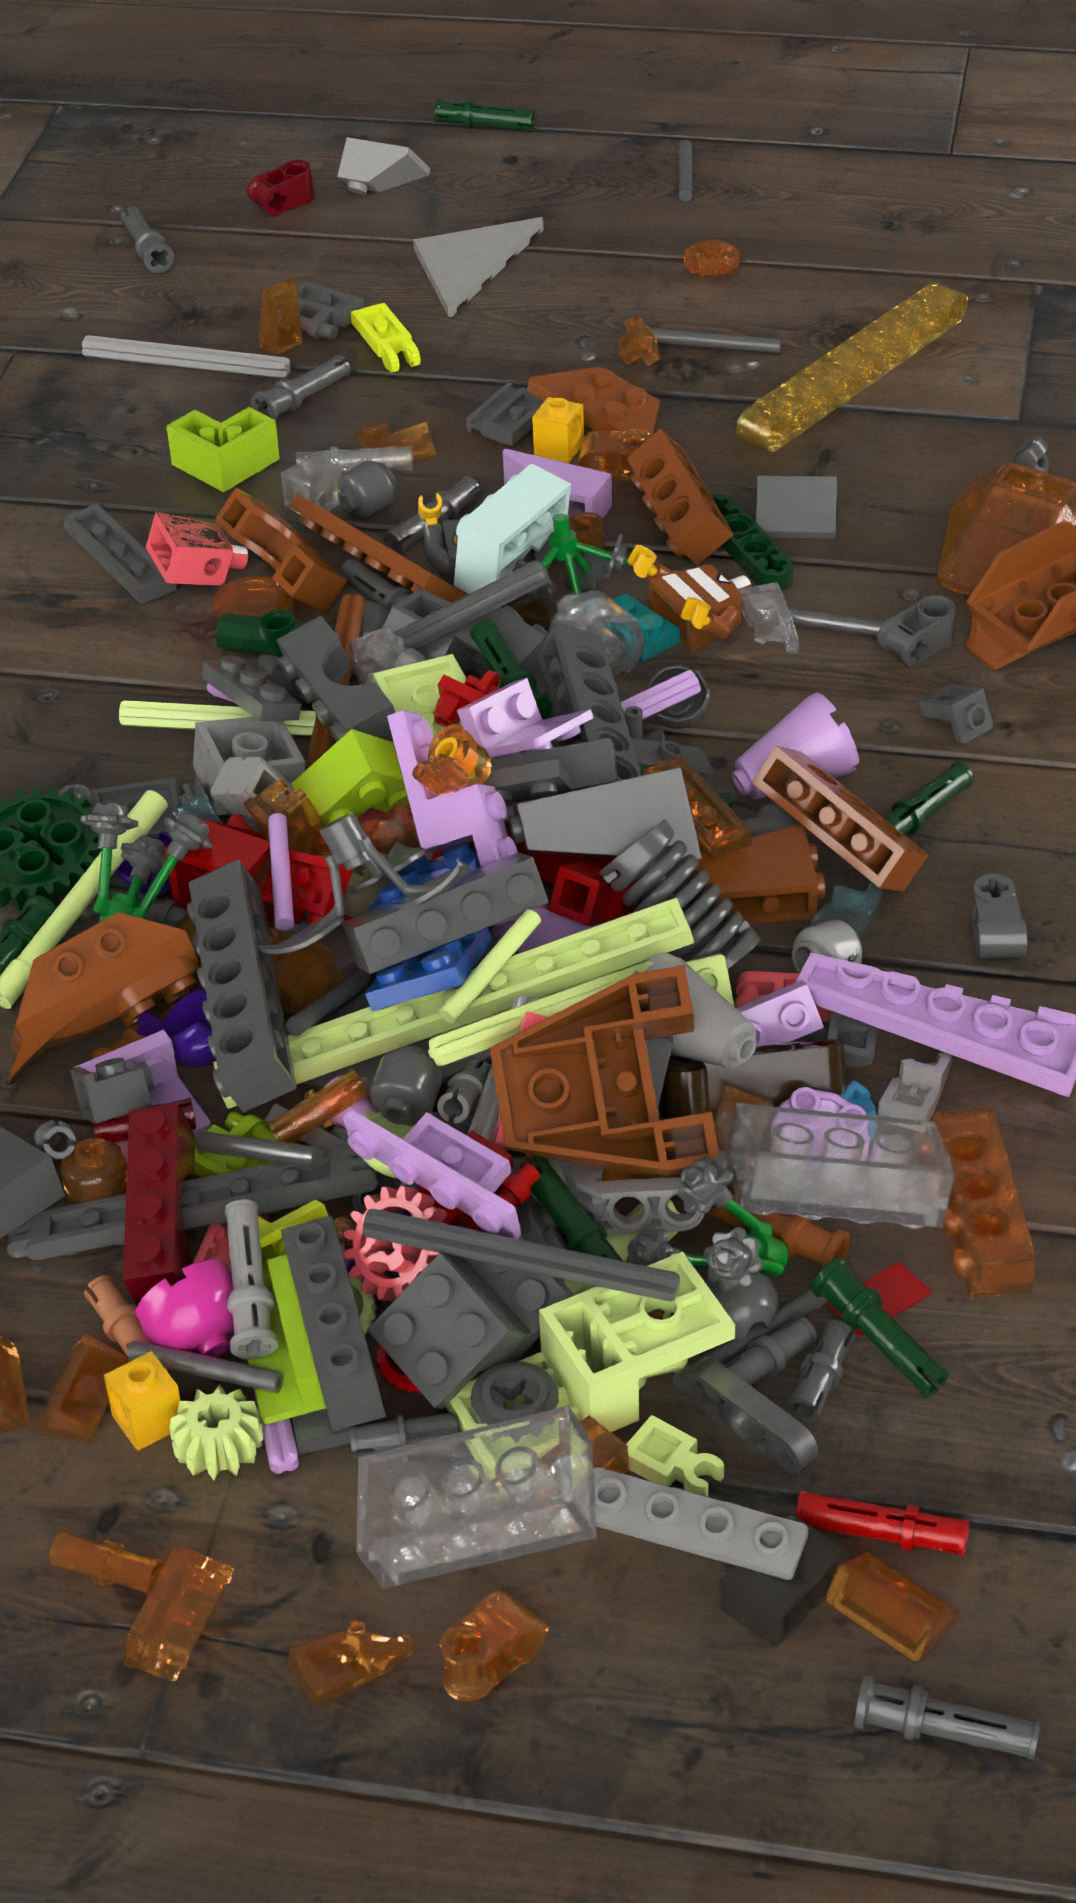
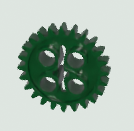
(44, 845)

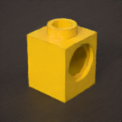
(558, 429)
(142, 1399)

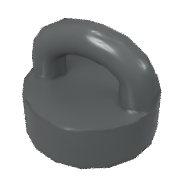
(1030, 452)

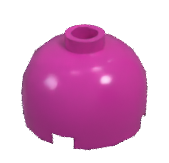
(192, 1311)

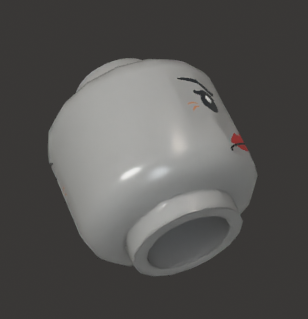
(827, 938)

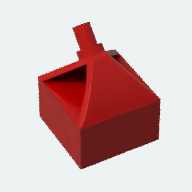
(229, 843)

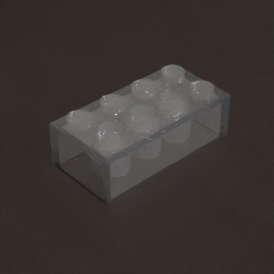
(839, 1166)
(476, 1497)

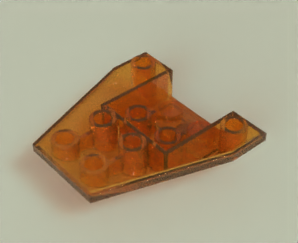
(997, 514)

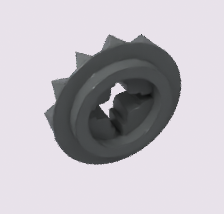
(507, 1382)

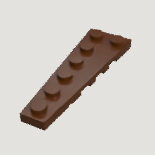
(378, 556)

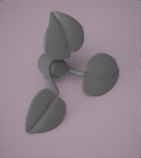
(352, 848)

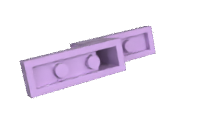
(455, 817)

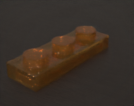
(715, 823)

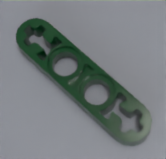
(754, 539)

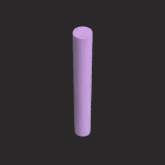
(281, 872)

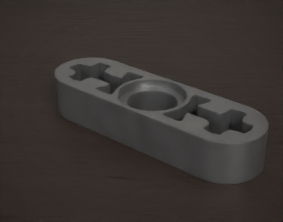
(750, 1416)

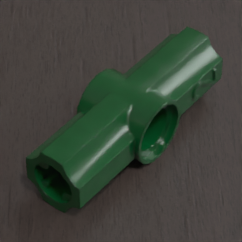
(256, 633)

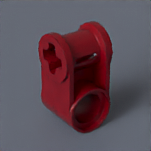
(285, 189)

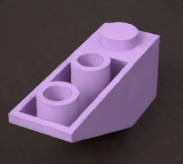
(589, 487)

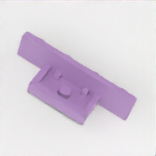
(443, 1162)

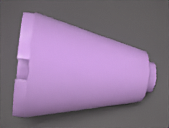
(804, 729)

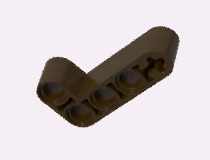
(769, 1074)

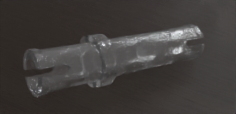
(395, 458)

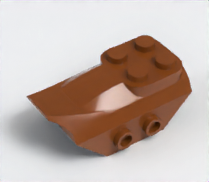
(1025, 598)
(100, 982)

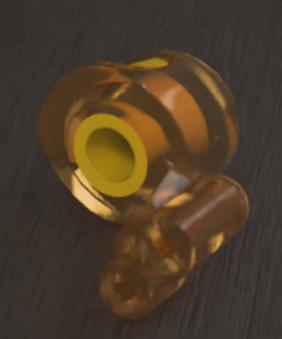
(453, 762)

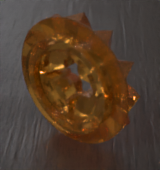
(723, 258)

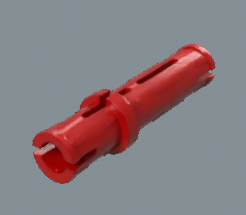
(884, 1523)

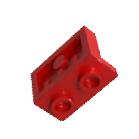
(310, 887)

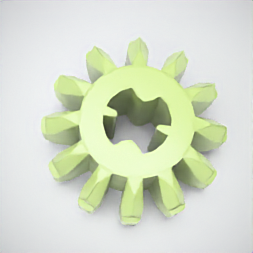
(216, 1432)

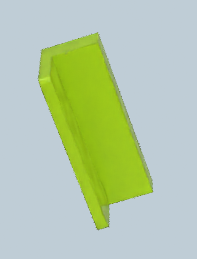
(293, 1358)

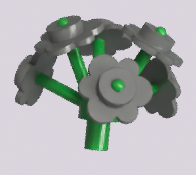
(584, 570)

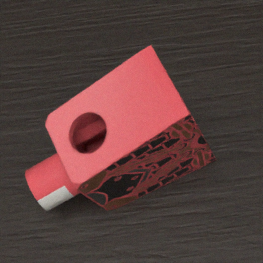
(192, 551)

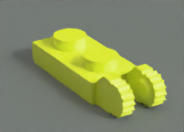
(385, 335)

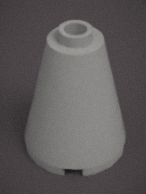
(720, 1031)

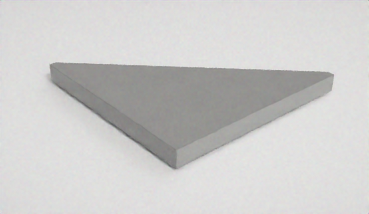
(465, 259)

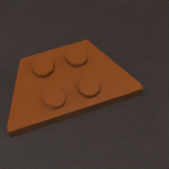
(606, 398)

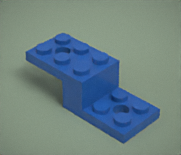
(437, 968)

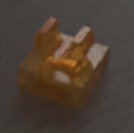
(638, 342)

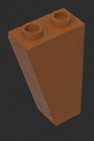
(770, 877)

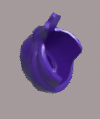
(186, 1028)

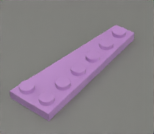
(990, 1033)

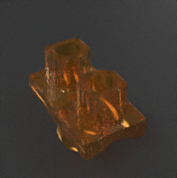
(392, 828)

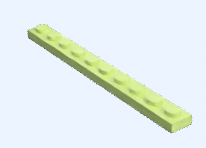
(529, 974)

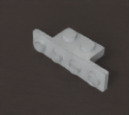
(698, 1524)

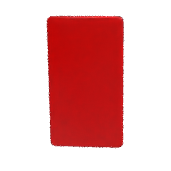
(897, 1289)

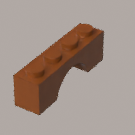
(297, 563)

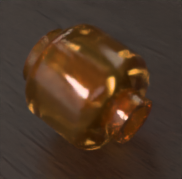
(94, 1171)

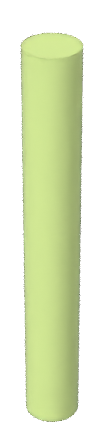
(489, 966)

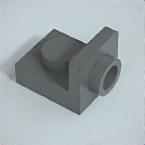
(962, 707)

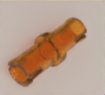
(319, 1108)
(105, 1562)

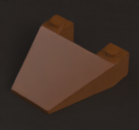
(585, 1085)

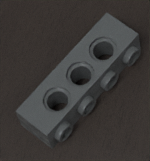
(332, 1324)

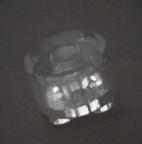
(605, 617)

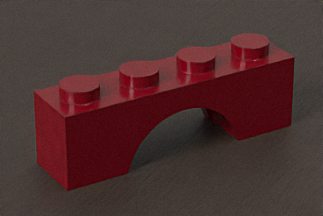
(157, 1164)

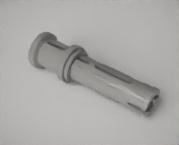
(250, 1299)

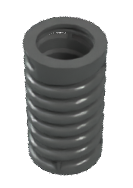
(669, 875)

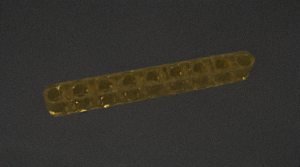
(851, 367)

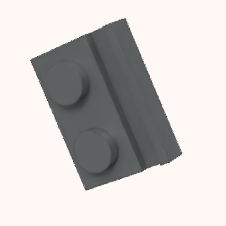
(505, 415)

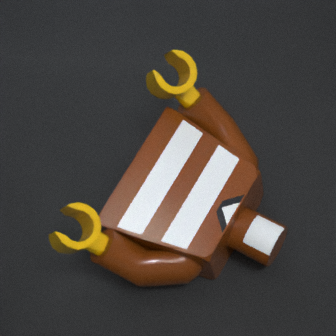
(692, 599)

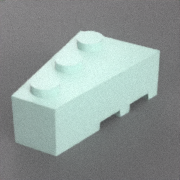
(508, 527)

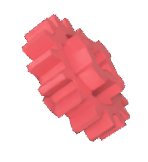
(377, 1256)

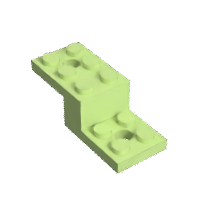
(606, 1342)

